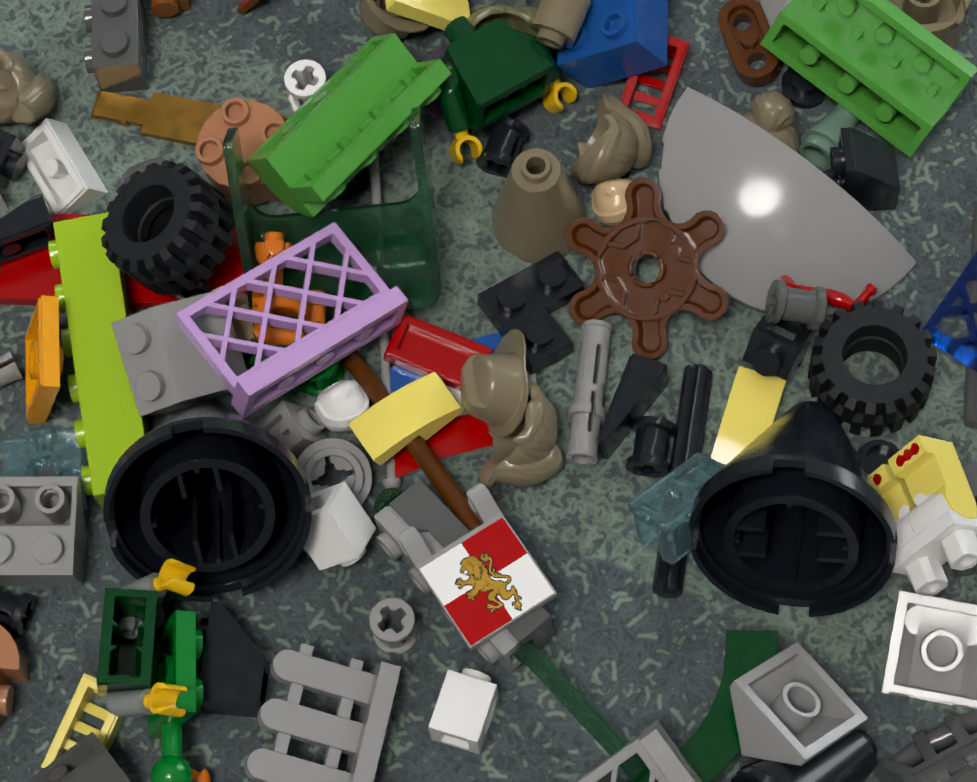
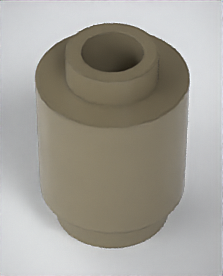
(559, 21)

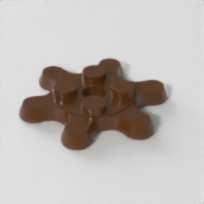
(615, 258)

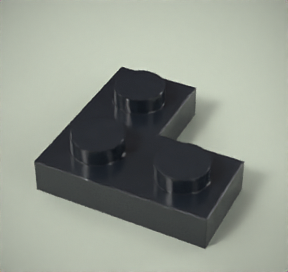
(527, 304)

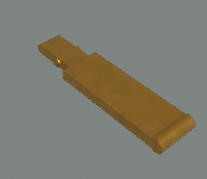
(161, 117)

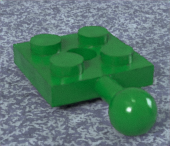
(174, 662)

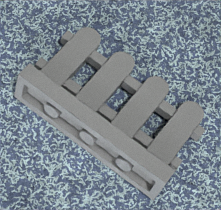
(334, 732)

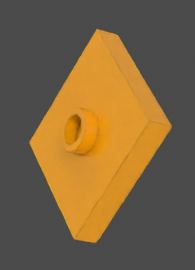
(42, 360)

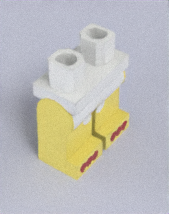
(931, 512)

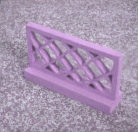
(308, 354)

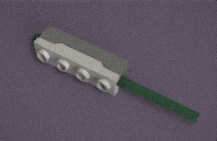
(515, 645)

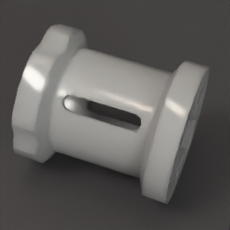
(398, 612)

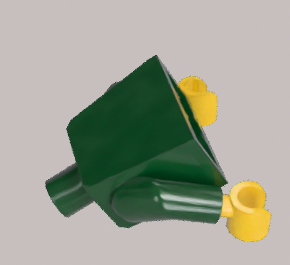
(494, 76)

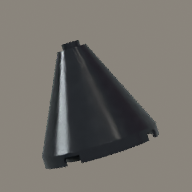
(210, 497)
(795, 520)

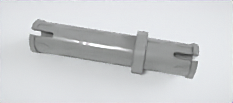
(587, 410)

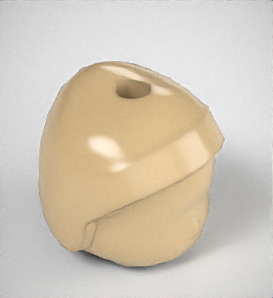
(610, 202)

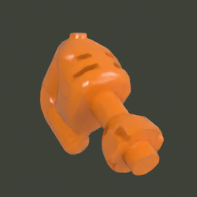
(281, 306)

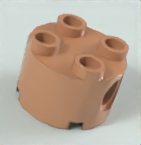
(255, 125)

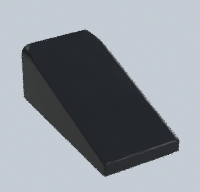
(26, 229)
(636, 392)

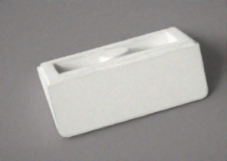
(61, 168)

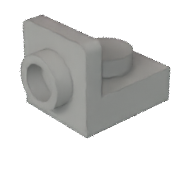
(293, 426)

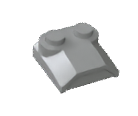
(933, 651)

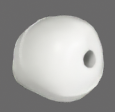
(340, 405)

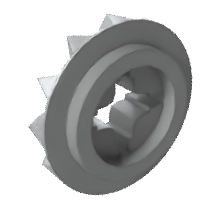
(343, 457)

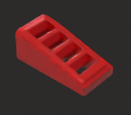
(677, 50)

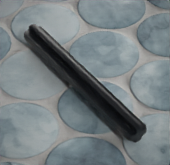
(687, 441)

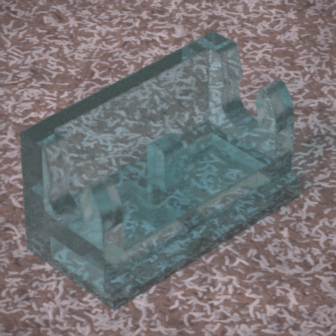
(668, 507)

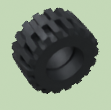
(167, 228)
(880, 332)

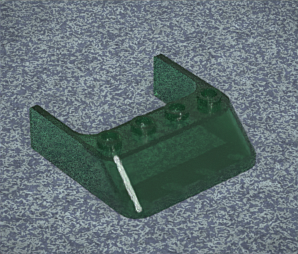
(392, 237)

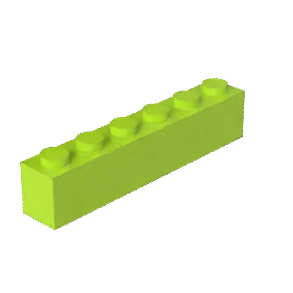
(93, 298)

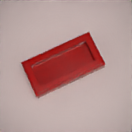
(431, 349)

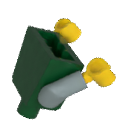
(129, 644)

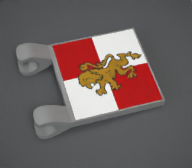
(484, 576)

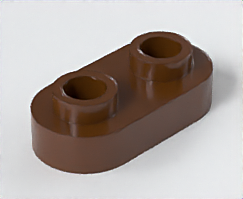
(745, 44)

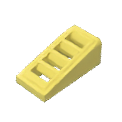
(72, 720)

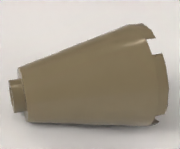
(536, 207)

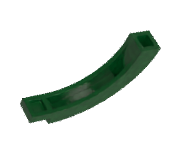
(715, 744)

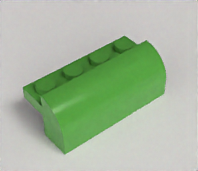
(872, 64)
(346, 124)

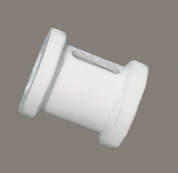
(300, 82)

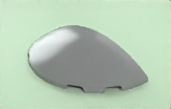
(775, 209)

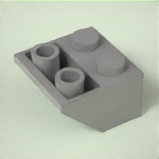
(42, 531)

